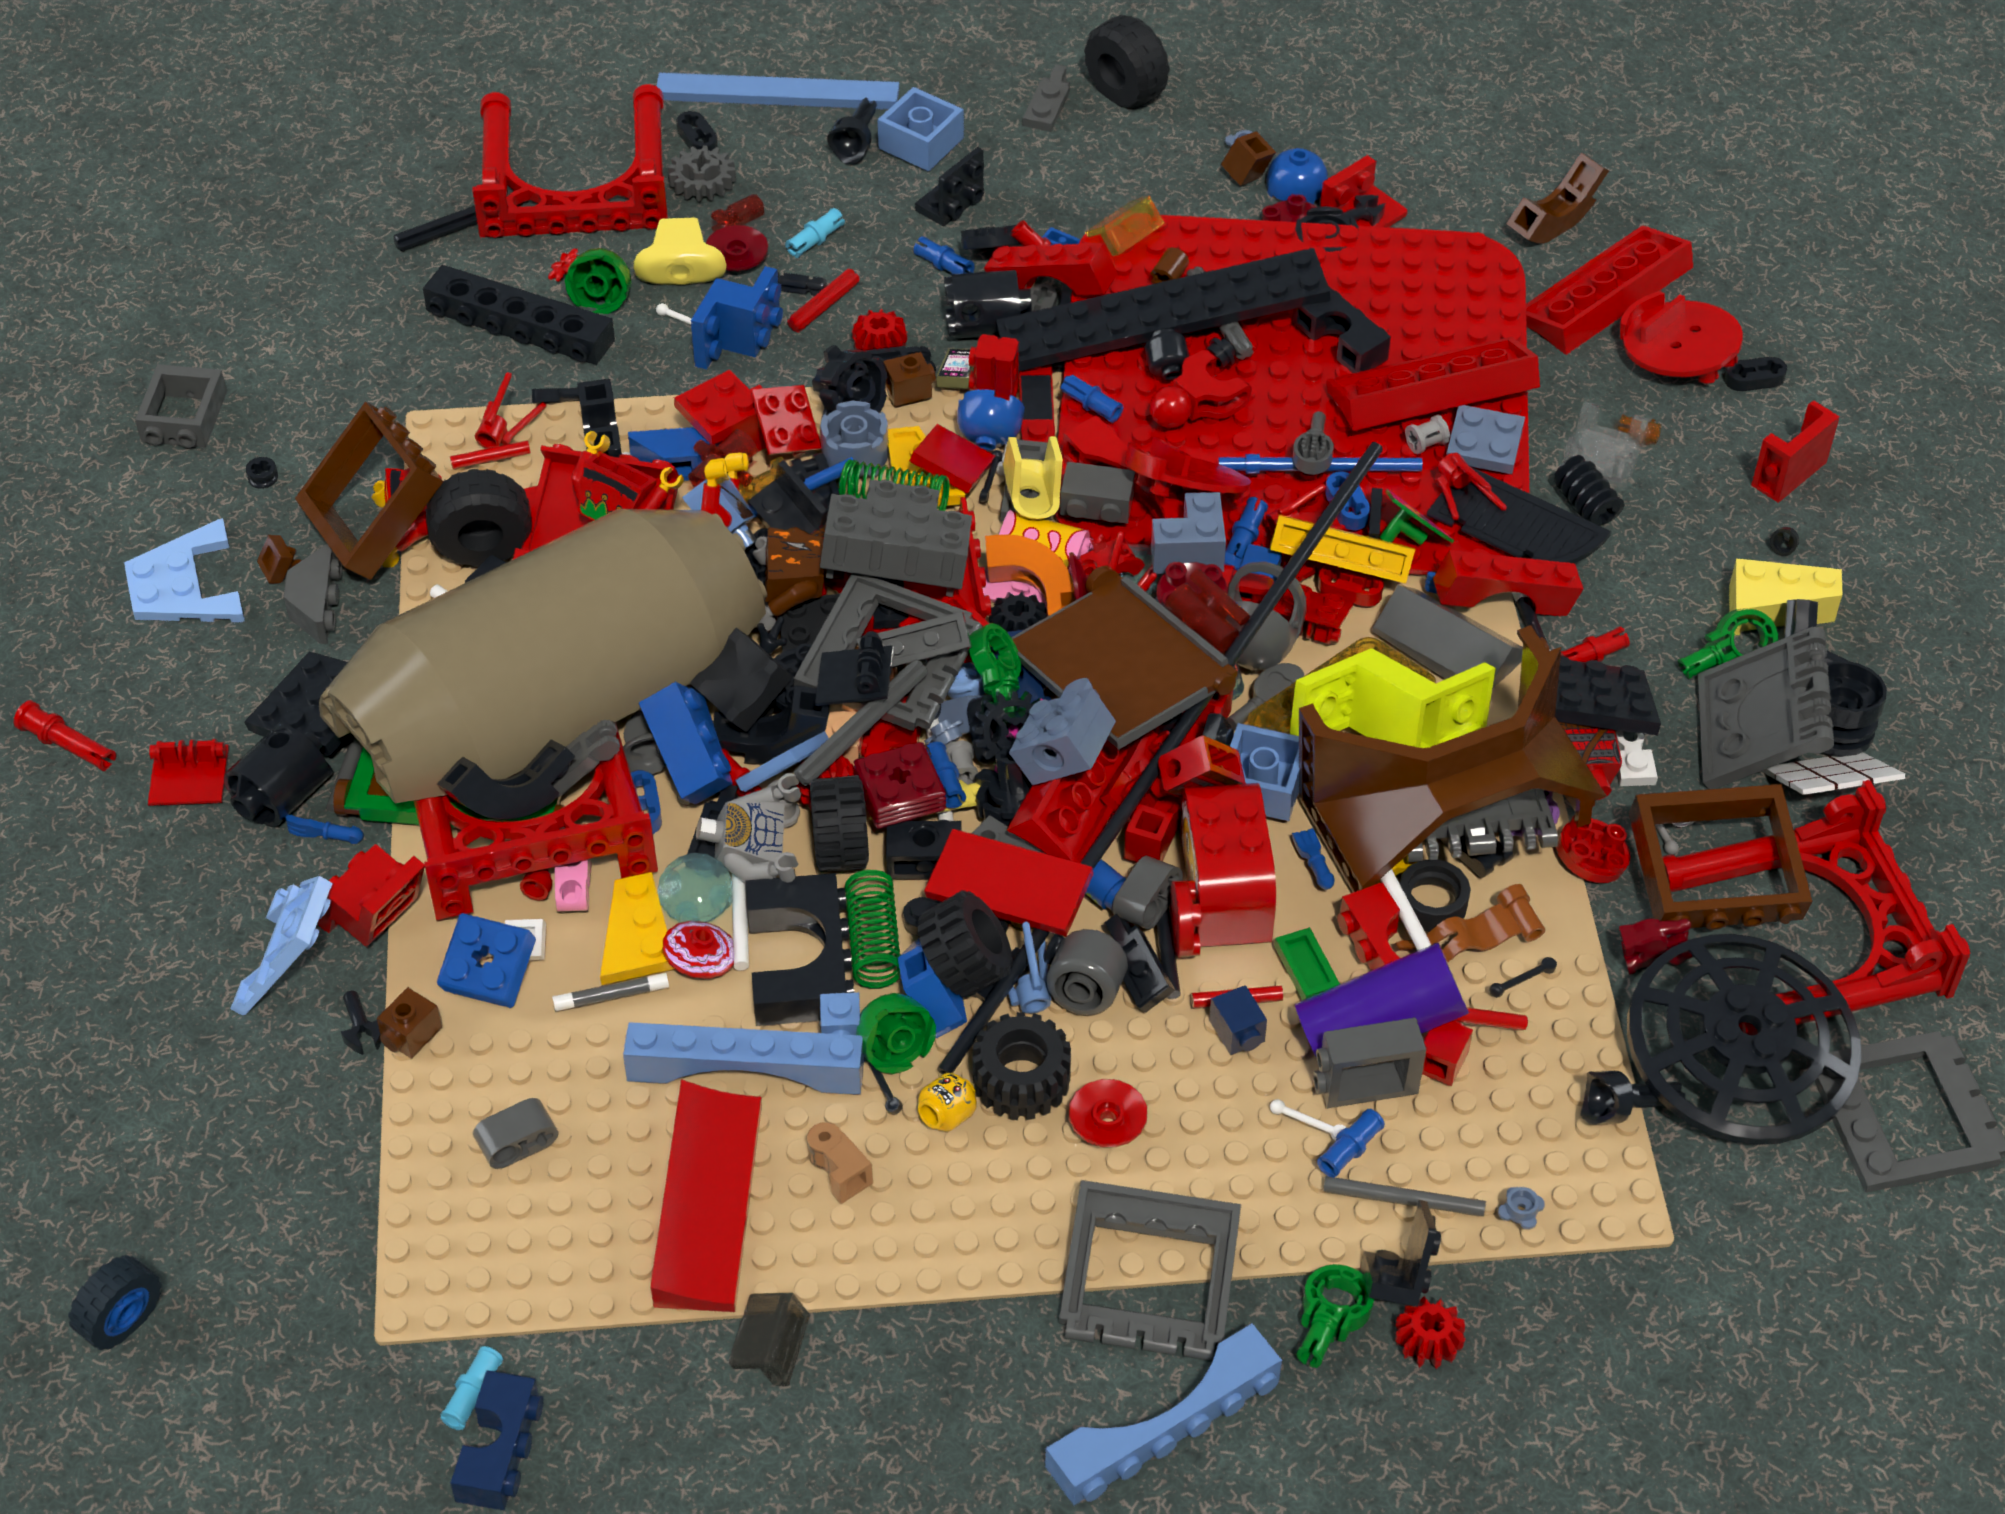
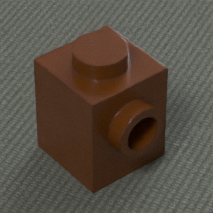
(1248, 158)
(909, 378)
(408, 1023)

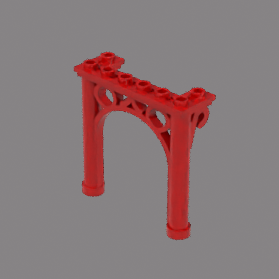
(570, 210)
(1850, 830)
(535, 841)

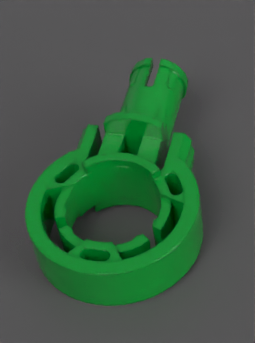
(1724, 637)
(998, 673)
(1329, 1316)

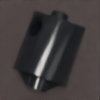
(993, 296)
(276, 775)

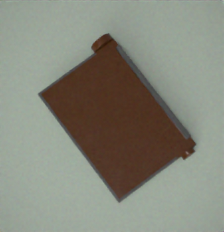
(1130, 651)

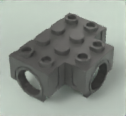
(897, 536)

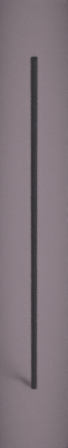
(1172, 741)

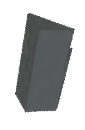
(1443, 637)

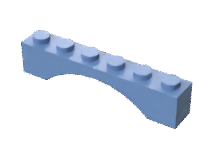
(673, 1051)
(1096, 1457)

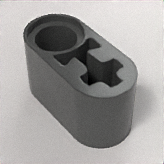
(1146, 892)
(515, 1133)

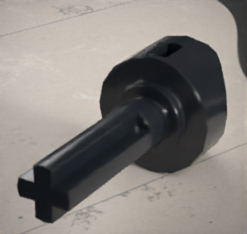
(851, 135)
(1612, 1096)

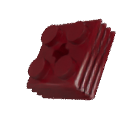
(900, 784)

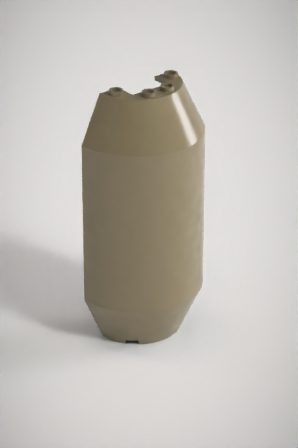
(544, 647)

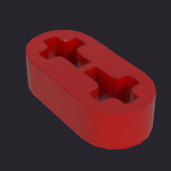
(1351, 585)

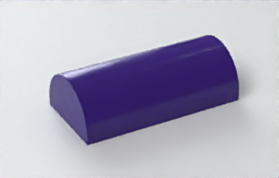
(1403, 989)

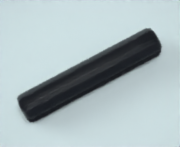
(435, 229)

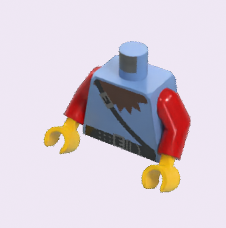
(721, 495)

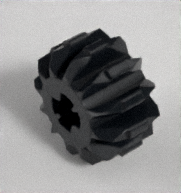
(1017, 612)

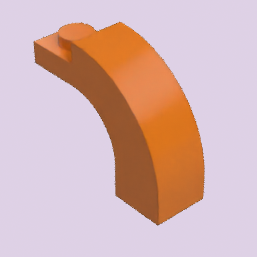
(1030, 562)

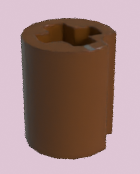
(1170, 266)

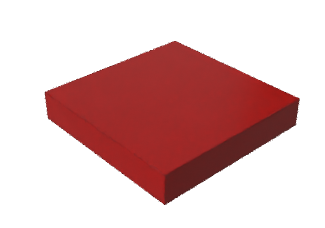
(952, 455)

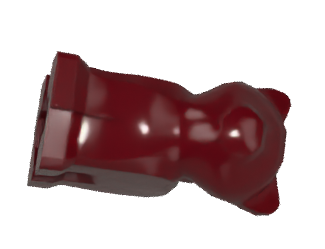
(1648, 940)

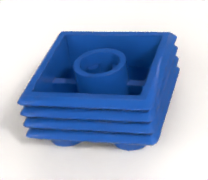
(497, 980)

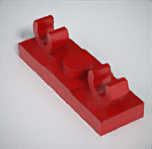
(1131, 768)

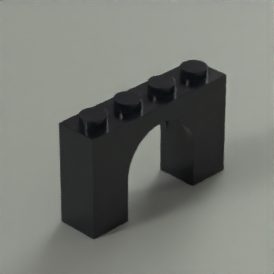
(808, 906)

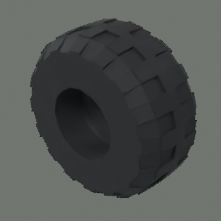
(1127, 61)
(478, 517)

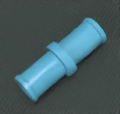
(815, 232)
(468, 1388)

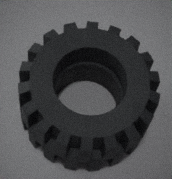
(839, 823)
(965, 944)
(1021, 1040)

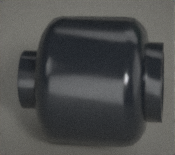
(1166, 354)

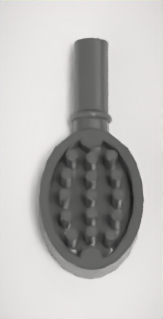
(1313, 449)
(1266, 686)

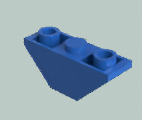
(668, 445)
(926, 988)

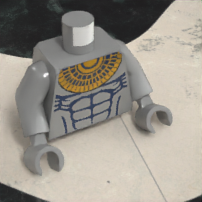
(751, 833)

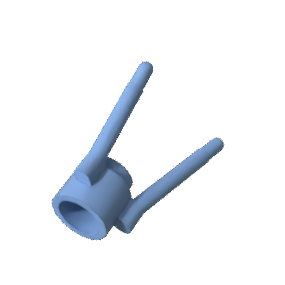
(1032, 988)

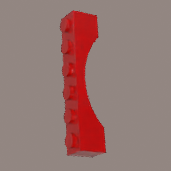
(1099, 445)
(1159, 818)

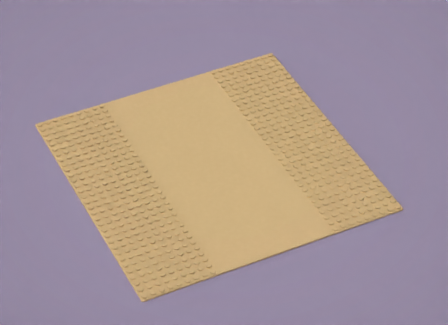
(995, 1200)

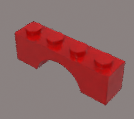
(1080, 266)
(1471, 577)
(1370, 920)

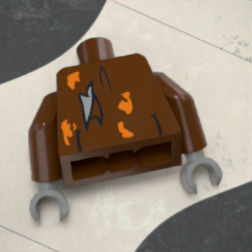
(791, 570)

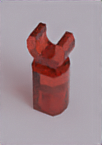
(739, 212)

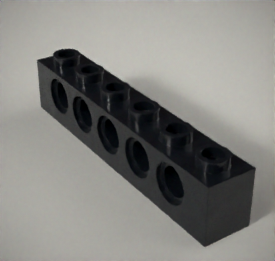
(519, 314)

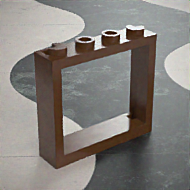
(337, 471)
(1719, 805)

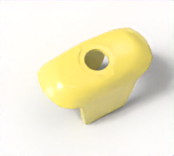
(679, 255)
(1034, 475)

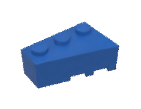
(687, 741)

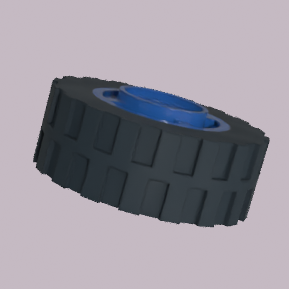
(114, 1302)

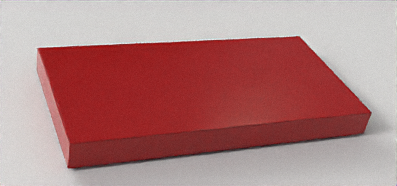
(1011, 881)

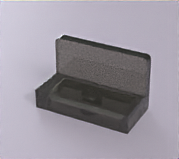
(770, 1336)

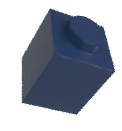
(1238, 1020)

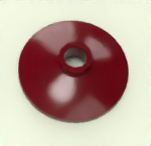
(740, 245)
(1078, 575)

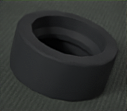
(1437, 873)

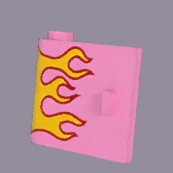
(1056, 536)

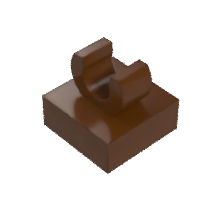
(276, 559)

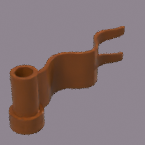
(1491, 928)

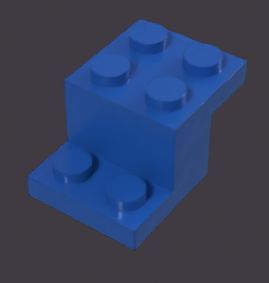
(736, 318)

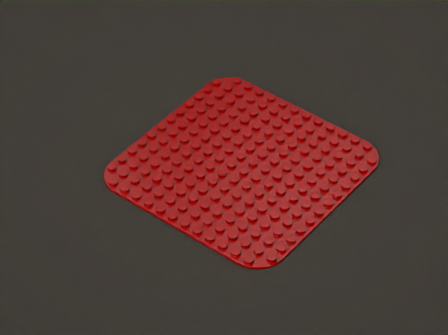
(1417, 284)

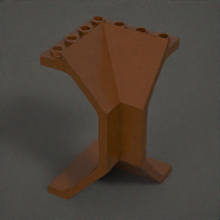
(1386, 797)

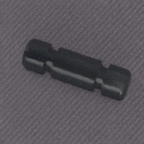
(801, 283)

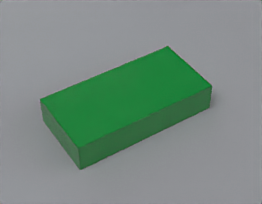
(1305, 963)

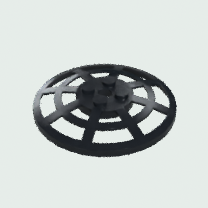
(1740, 1051)

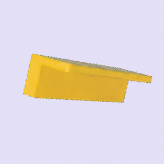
(1346, 550)

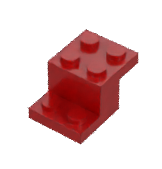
(720, 408)
(371, 894)

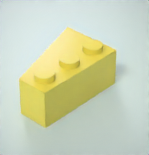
(1770, 584)

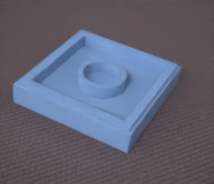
(781, 762)

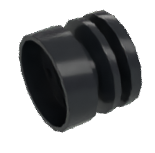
(1855, 706)

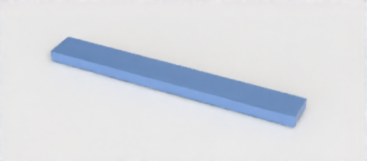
(776, 90)

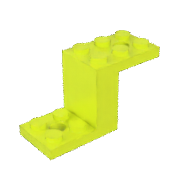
(1395, 702)

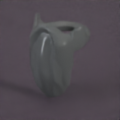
(641, 746)

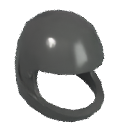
(1276, 634)

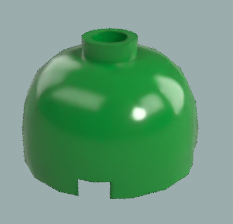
(597, 275)
(897, 1032)

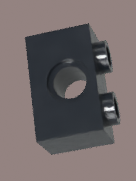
(916, 847)

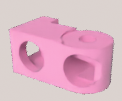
(572, 886)

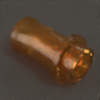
(1653, 429)

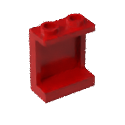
(1787, 465)

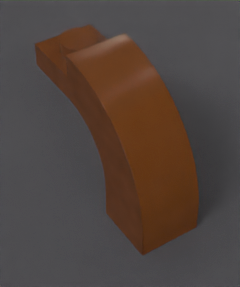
(1564, 207)

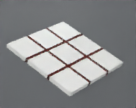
(1833, 773)

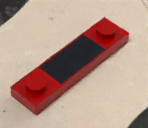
(1037, 398)

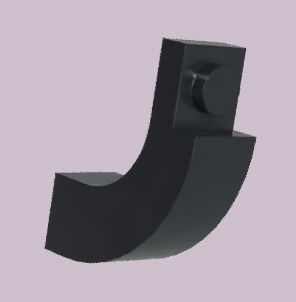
(775, 733)
(511, 796)

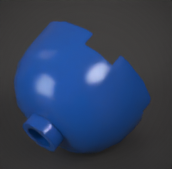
(1296, 173)
(989, 419)

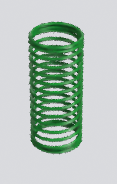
(855, 469)
(869, 959)

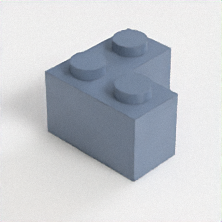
(1194, 537)

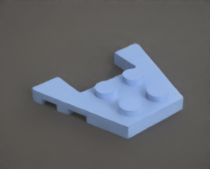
(166, 581)
(296, 918)

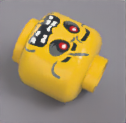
(947, 1102)

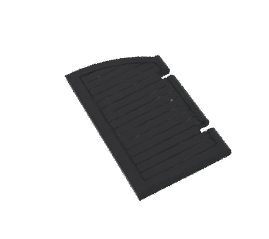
(1524, 527)

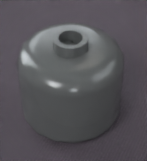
(1087, 972)

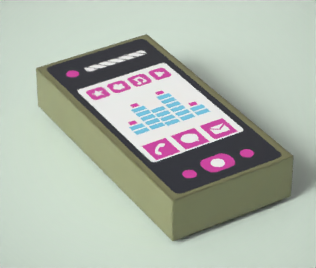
(955, 370)

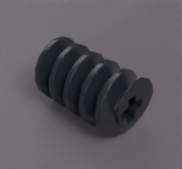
(1588, 490)

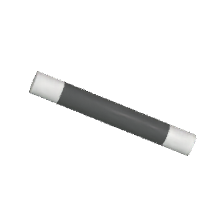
(610, 992)

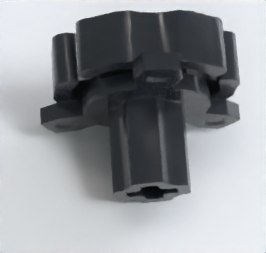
(846, 380)
(1004, 788)

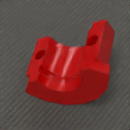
(1102, 555)

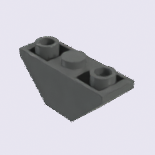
(312, 592)

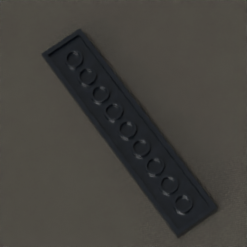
(1176, 304)

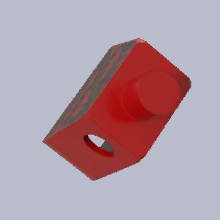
(1598, 750)
(1197, 765)

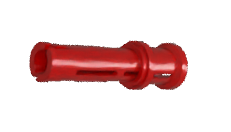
(52, 729)

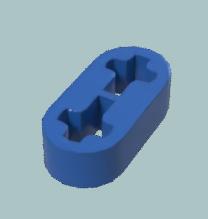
(1357, 502)
(650, 800)

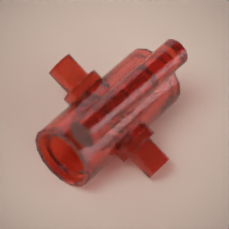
(734, 443)
(1207, 611)

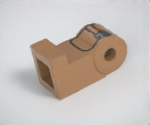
(841, 1159)

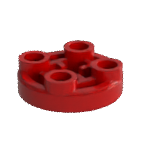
(1594, 850)
(1185, 918)

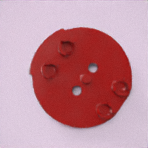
(1655, 326)
(1170, 466)

